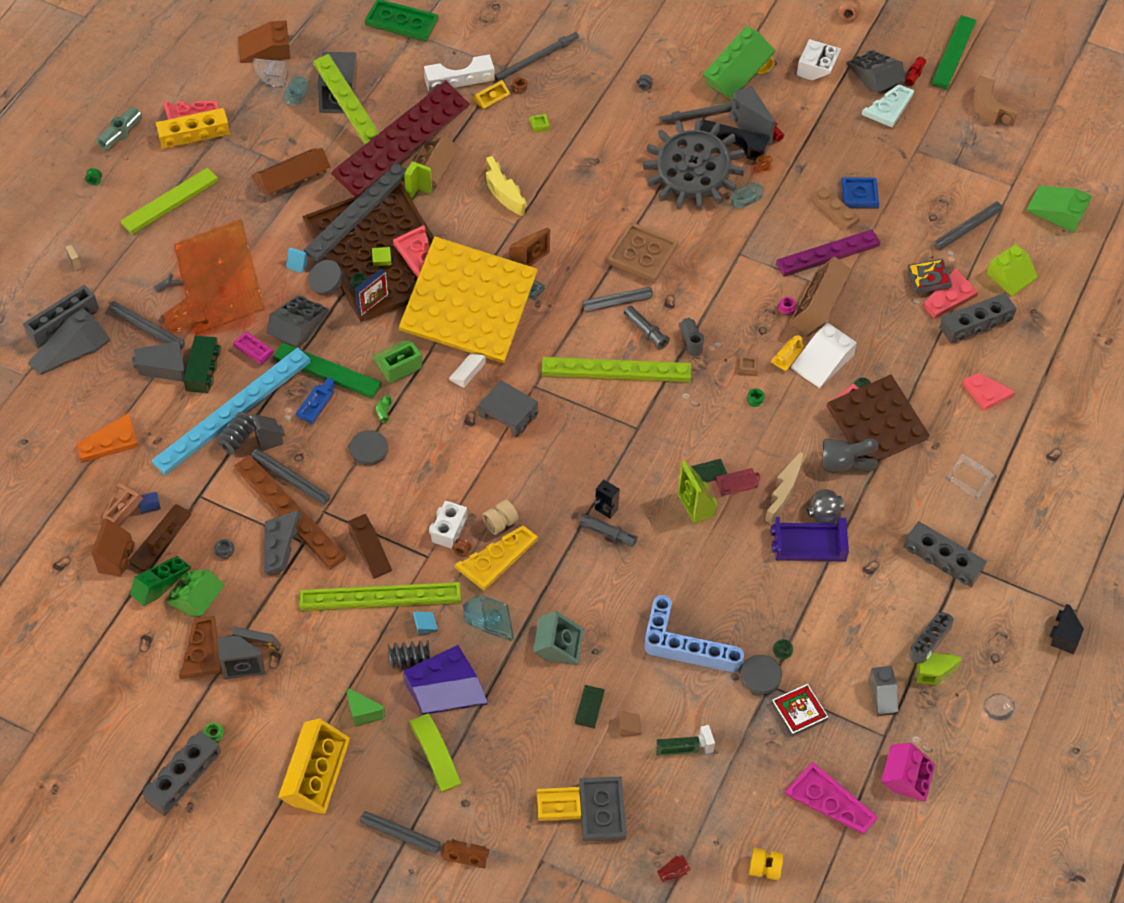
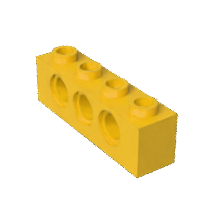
(192, 128)

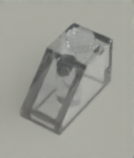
(271, 72)

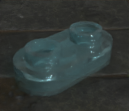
(296, 90)
(745, 195)

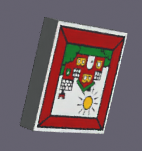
(799, 710)

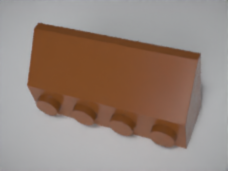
(291, 171)

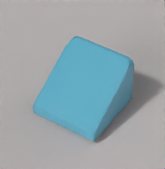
(296, 260)
(424, 622)

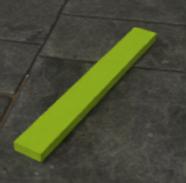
(380, 596)

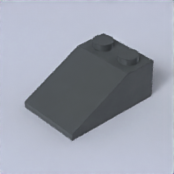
(751, 113)

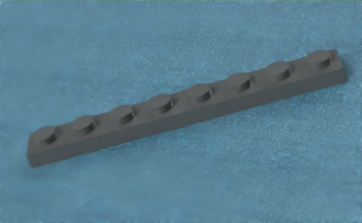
(355, 213)

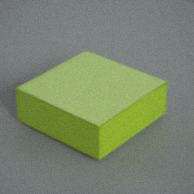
(539, 123)
(381, 256)

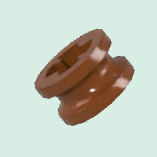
(519, 89)
(461, 547)

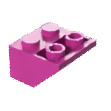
(908, 771)

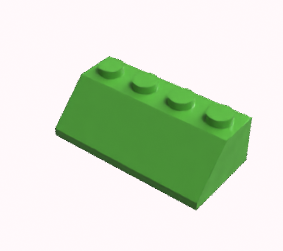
(738, 62)

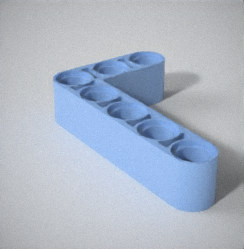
(685, 643)

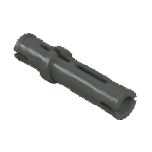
(612, 532)

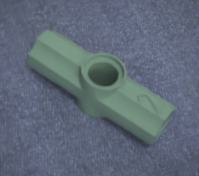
(119, 128)

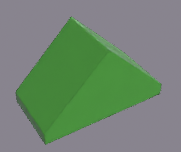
(364, 709)

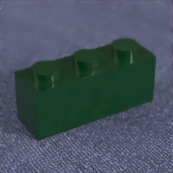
(202, 364)

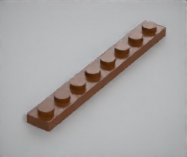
(284, 504)

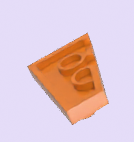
(109, 440)

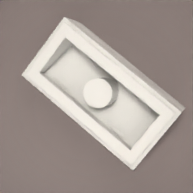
(468, 369)

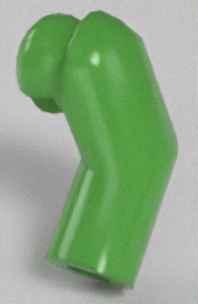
(382, 408)

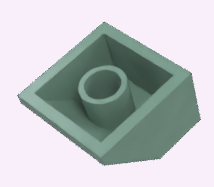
(558, 639)

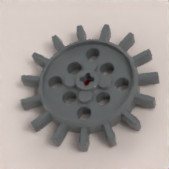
(693, 164)

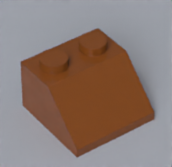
(112, 549)

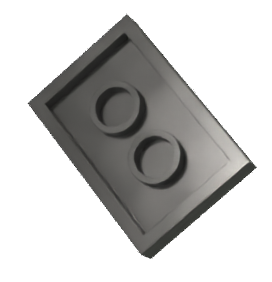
(602, 808)

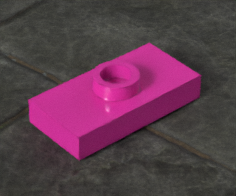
(253, 348)

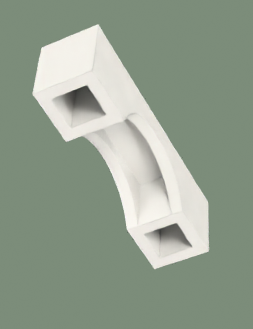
(479, 71)

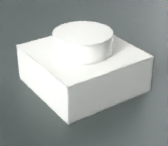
(706, 739)

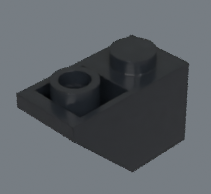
(1068, 631)

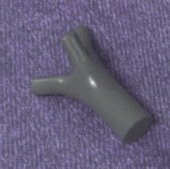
(167, 282)

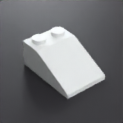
(824, 355)

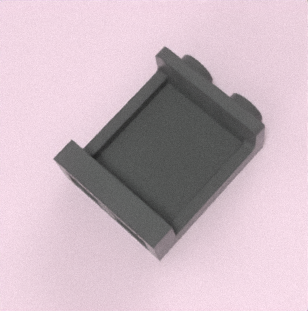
(509, 407)

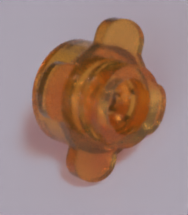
(763, 159)

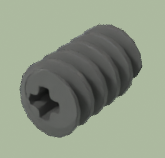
(235, 432)
(409, 654)

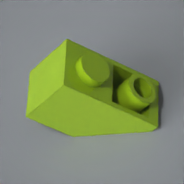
(937, 668)

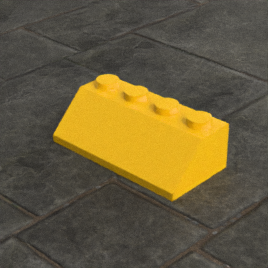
(314, 766)

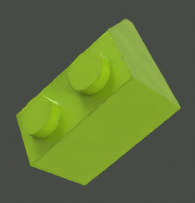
(1012, 270)

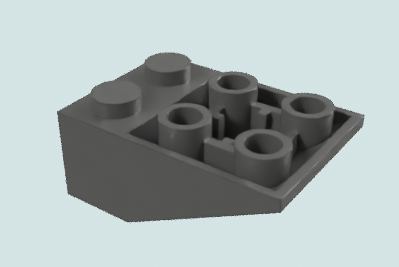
(877, 70)
(296, 320)

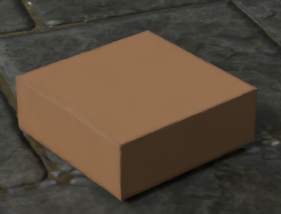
(748, 365)

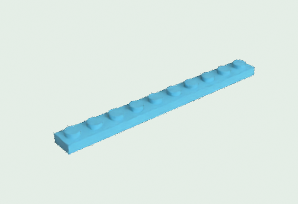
(242, 402)

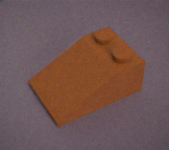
(265, 42)

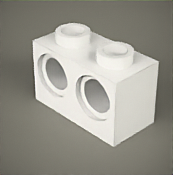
(452, 525)

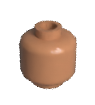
(849, 9)

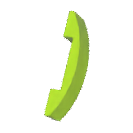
(436, 752)

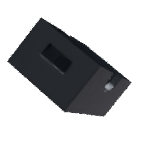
(607, 498)

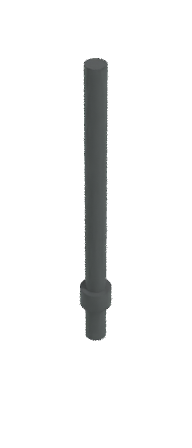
(562, 42)
(675, 116)

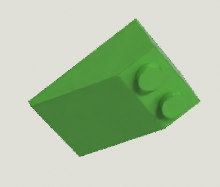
(1060, 205)

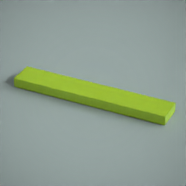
(169, 201)

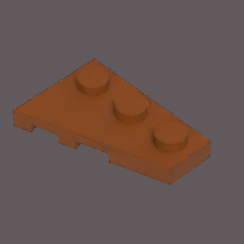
(203, 650)

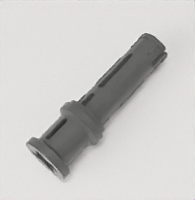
(651, 331)

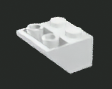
(817, 60)

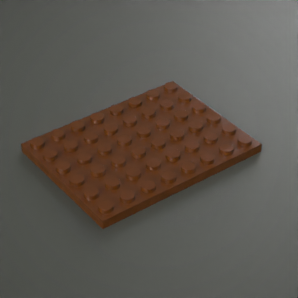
(386, 222)

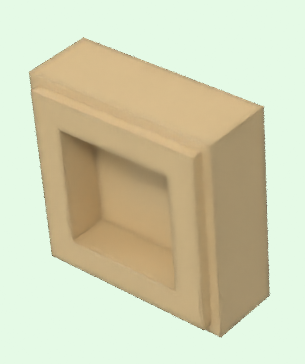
(73, 257)

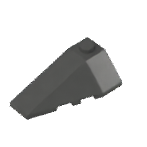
(72, 339)

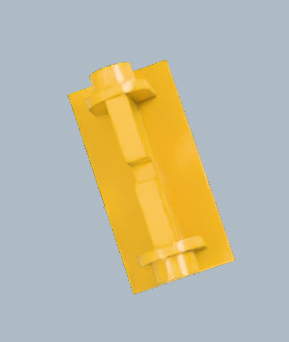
(789, 353)

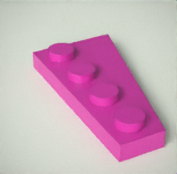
(826, 796)

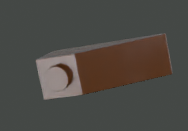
(369, 545)

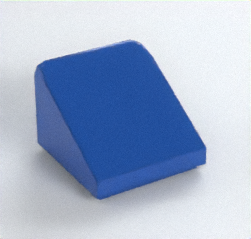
(149, 503)

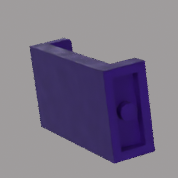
(810, 541)

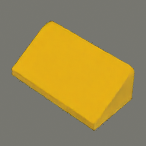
(491, 95)

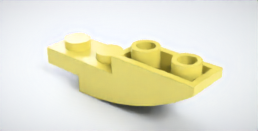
(504, 189)

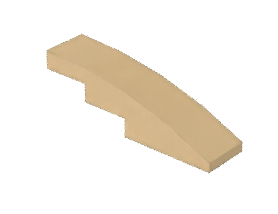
(785, 485)

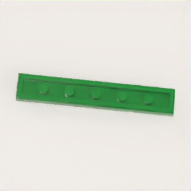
(954, 52)
(343, 376)

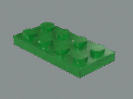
(401, 20)

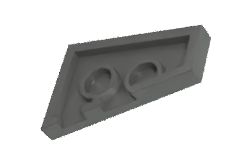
(278, 538)

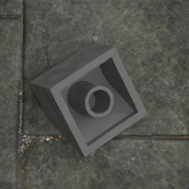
(239, 658)

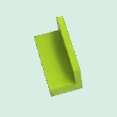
(417, 177)

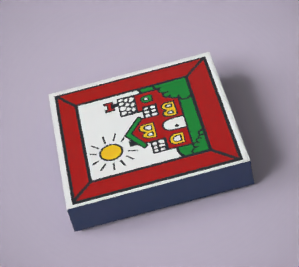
(371, 291)

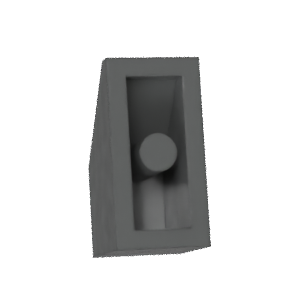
(267, 432)
(884, 690)

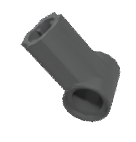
(692, 336)

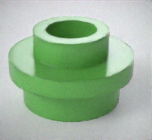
(214, 727)

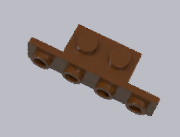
(159, 537)

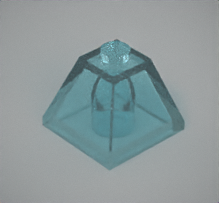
(489, 616)

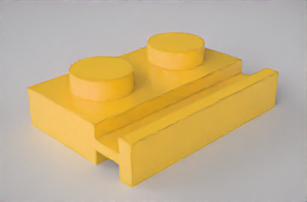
(558, 804)

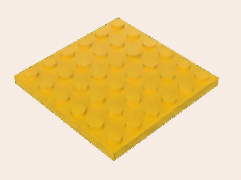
(468, 299)

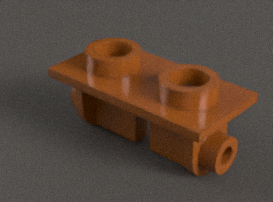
(458, 852)

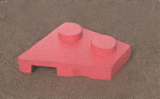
(987, 391)

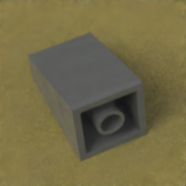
(347, 66)

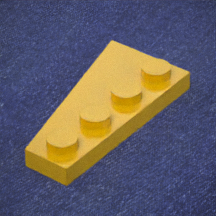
(492, 562)

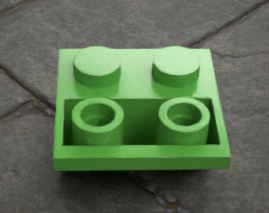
(398, 360)
(195, 592)

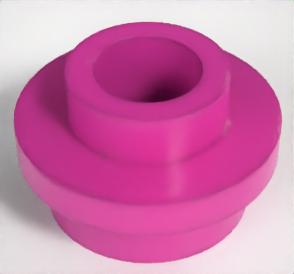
(787, 301)

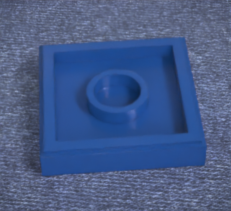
(860, 192)

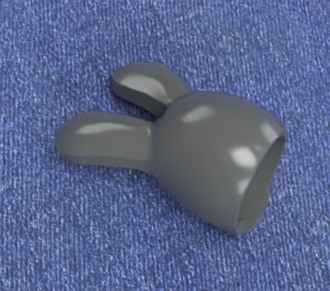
(842, 455)

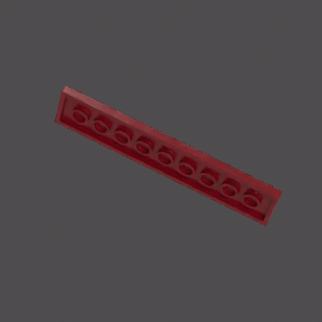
(400, 139)

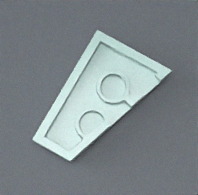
(890, 106)

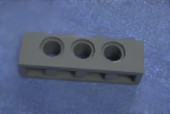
(978, 318)
(47, 322)
(954, 554)
(165, 800)

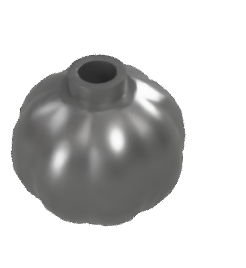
(825, 506)

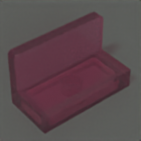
(737, 481)

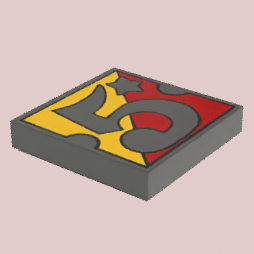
(929, 276)
(258, 638)

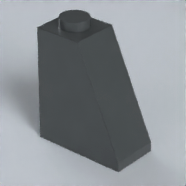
(160, 361)

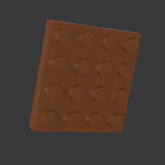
(881, 414)

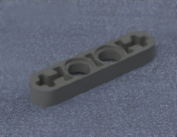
(928, 636)

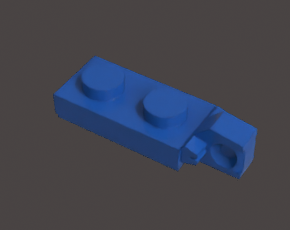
(316, 401)

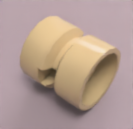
(502, 515)

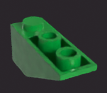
(157, 580)

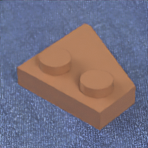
(122, 504)

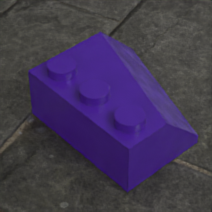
(444, 683)

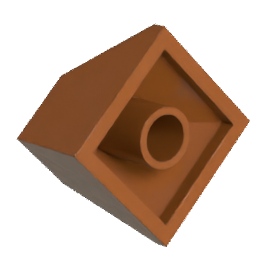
(531, 248)

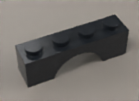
(751, 142)

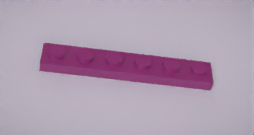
(822, 254)

